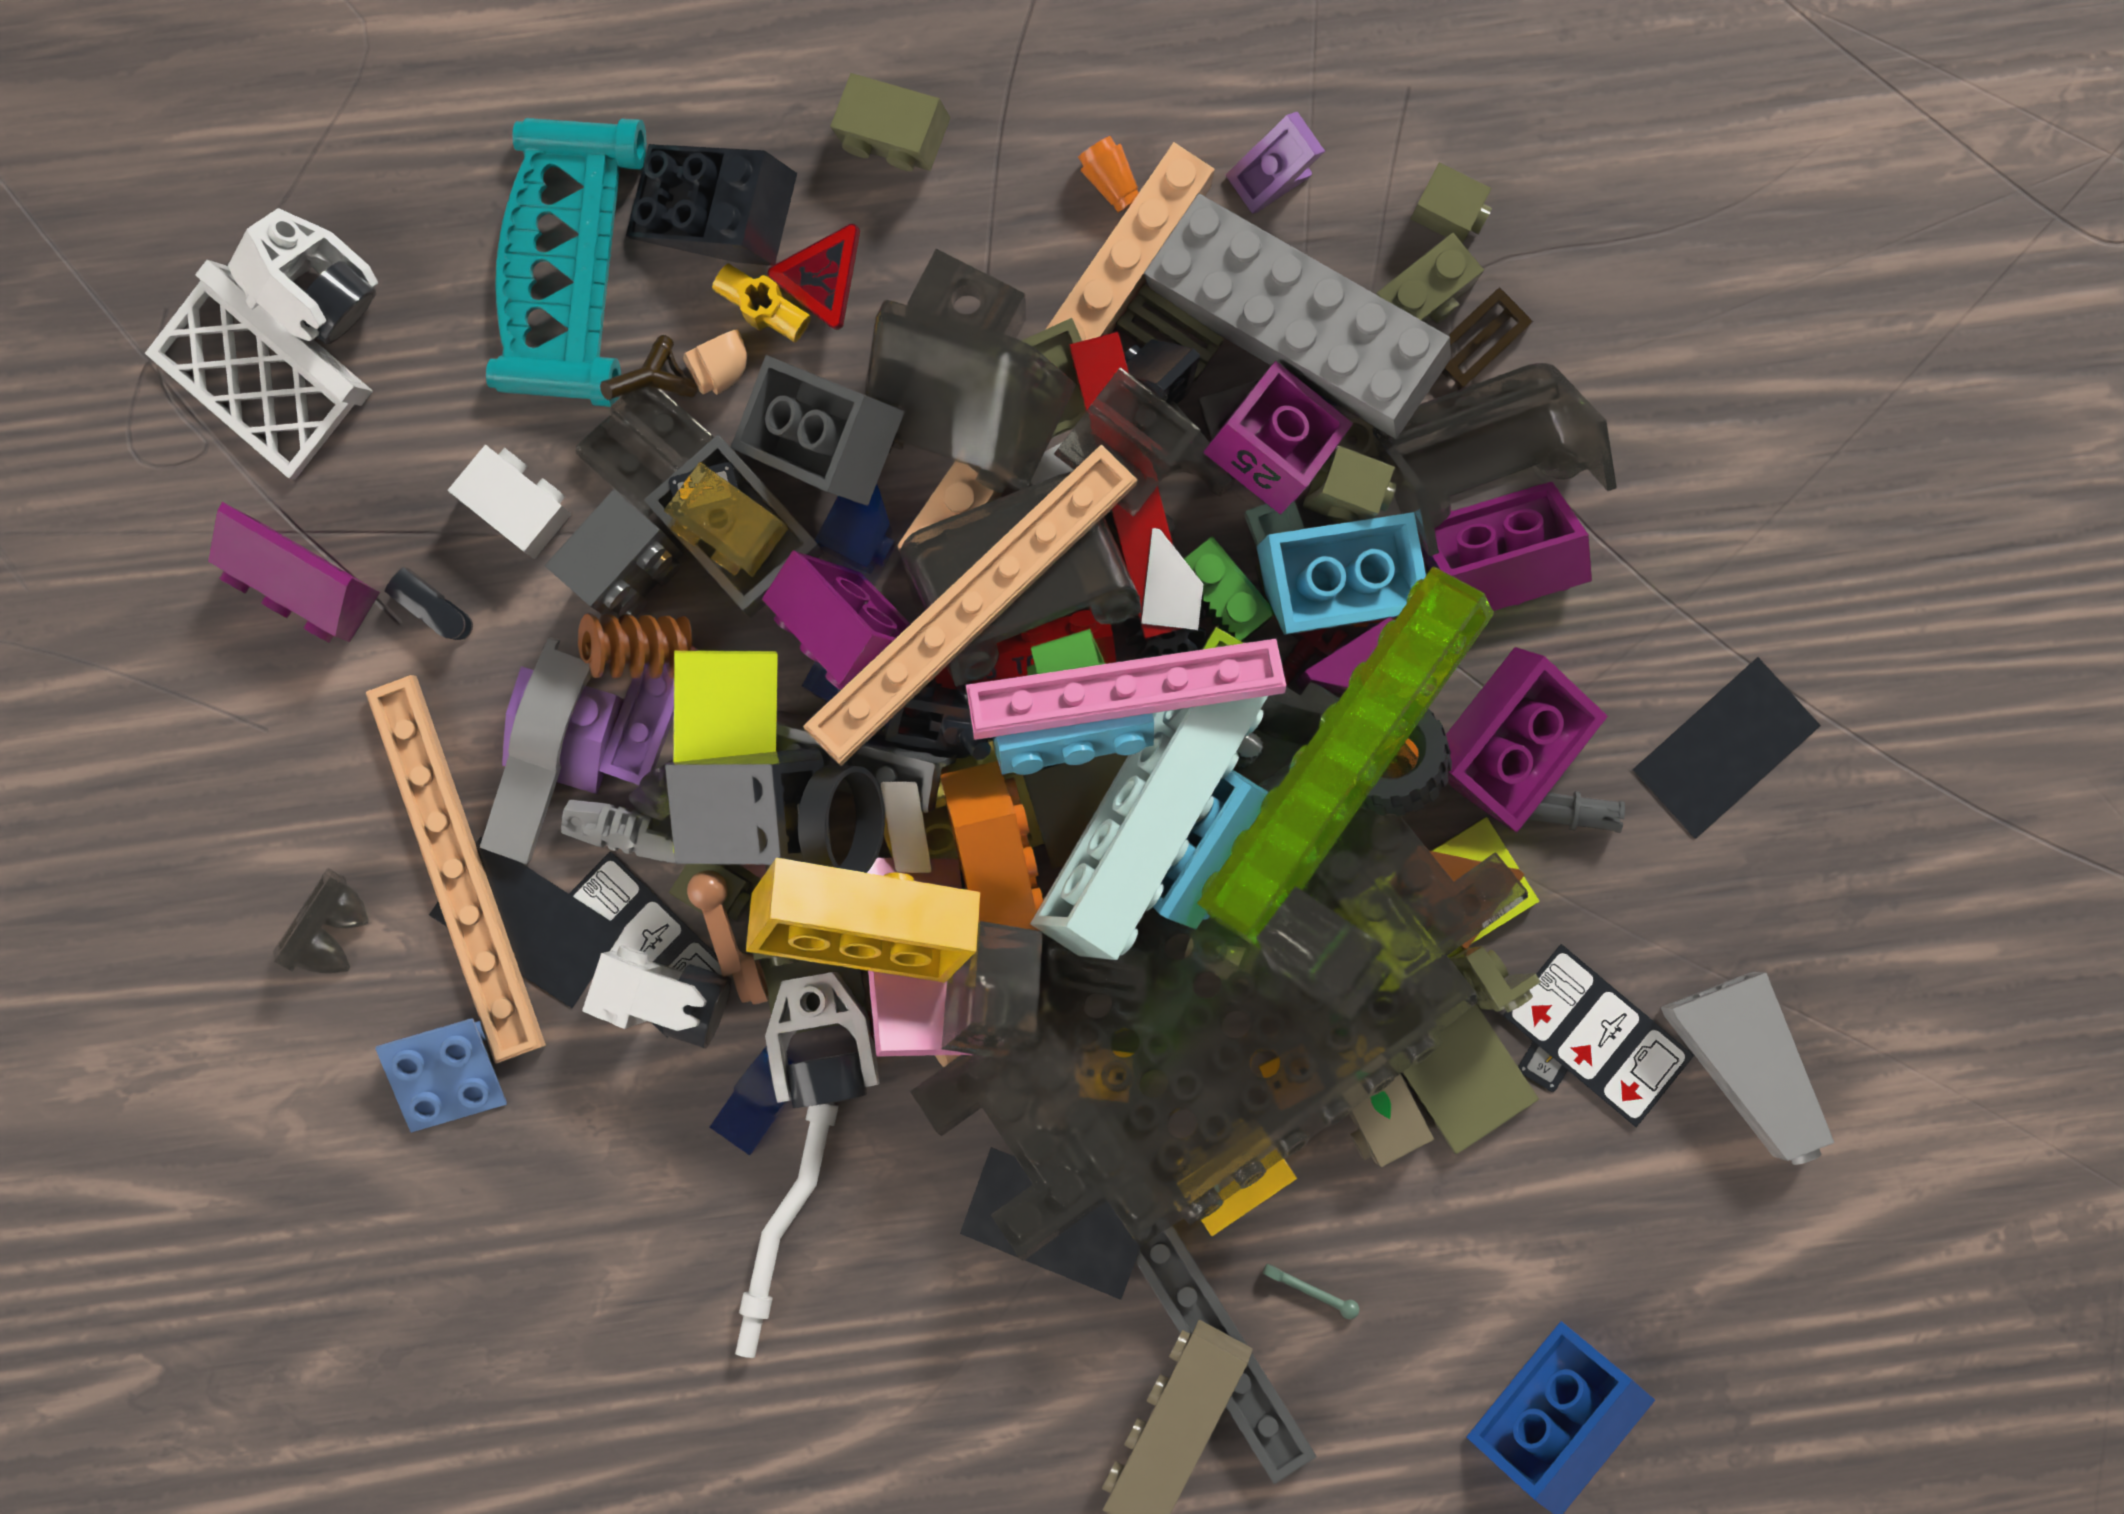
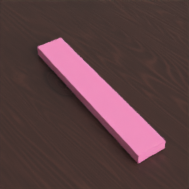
(1125, 689)

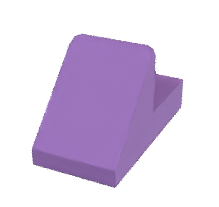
(1276, 163)

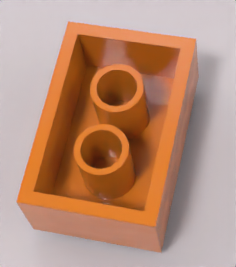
(993, 844)

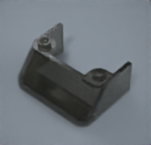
(1490, 433)

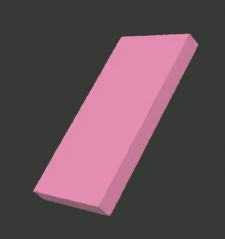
(909, 1009)

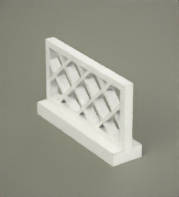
(306, 357)

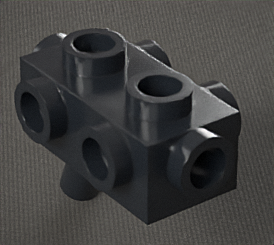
(937, 722)

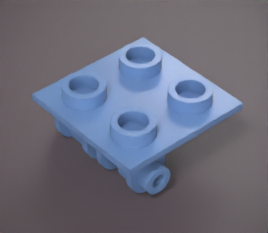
(441, 1074)

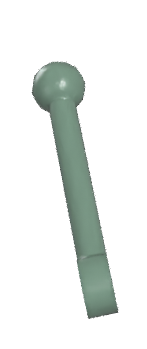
(1349, 1308)

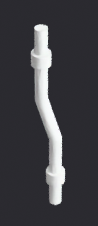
(756, 1303)

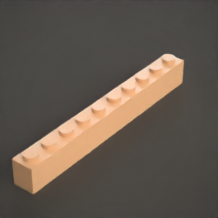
(1098, 296)

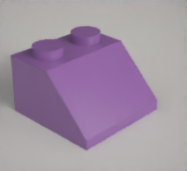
(585, 735)

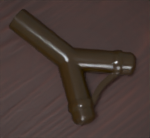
(651, 374)

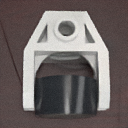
(285, 248)
(635, 990)
(824, 1078)

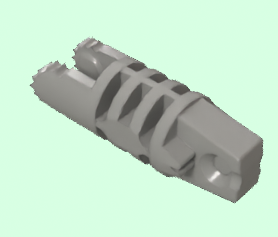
(618, 829)

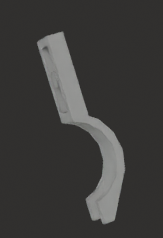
(535, 753)

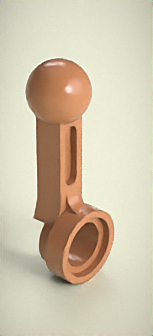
(708, 892)

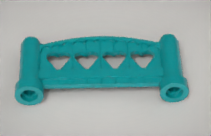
(592, 157)

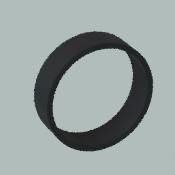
(815, 812)

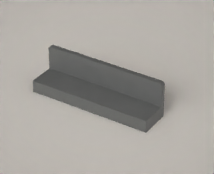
(880, 757)

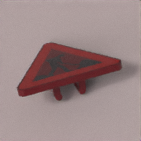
(821, 275)

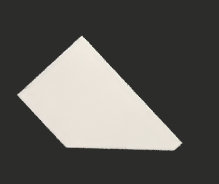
(1171, 588)

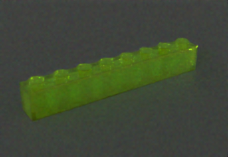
(1347, 753)

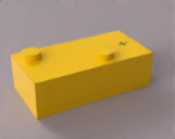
(862, 920)

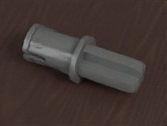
(1580, 812)

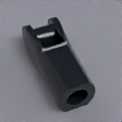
(429, 605)

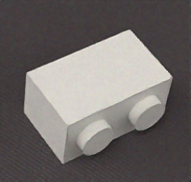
(510, 501)

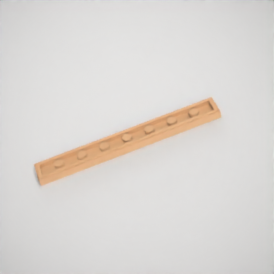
(970, 605)
(455, 869)

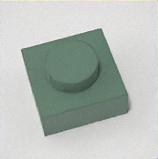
(1265, 521)

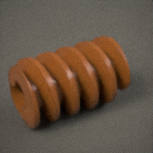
(632, 643)

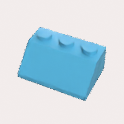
(1341, 572)
(1073, 744)
(1210, 845)

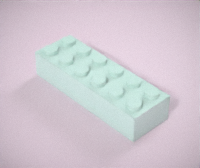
(1143, 827)

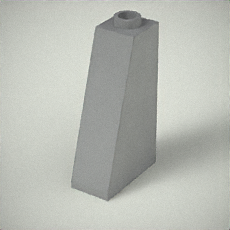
(1754, 1061)

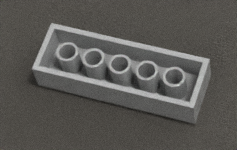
(1299, 314)

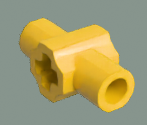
(743, 290)

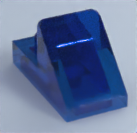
(750, 1107)

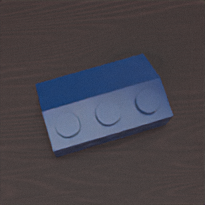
(1560, 1419)

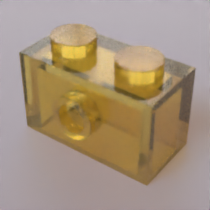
(724, 520)

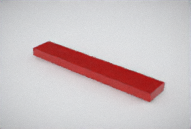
(1095, 365)

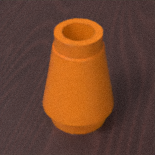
(1110, 173)

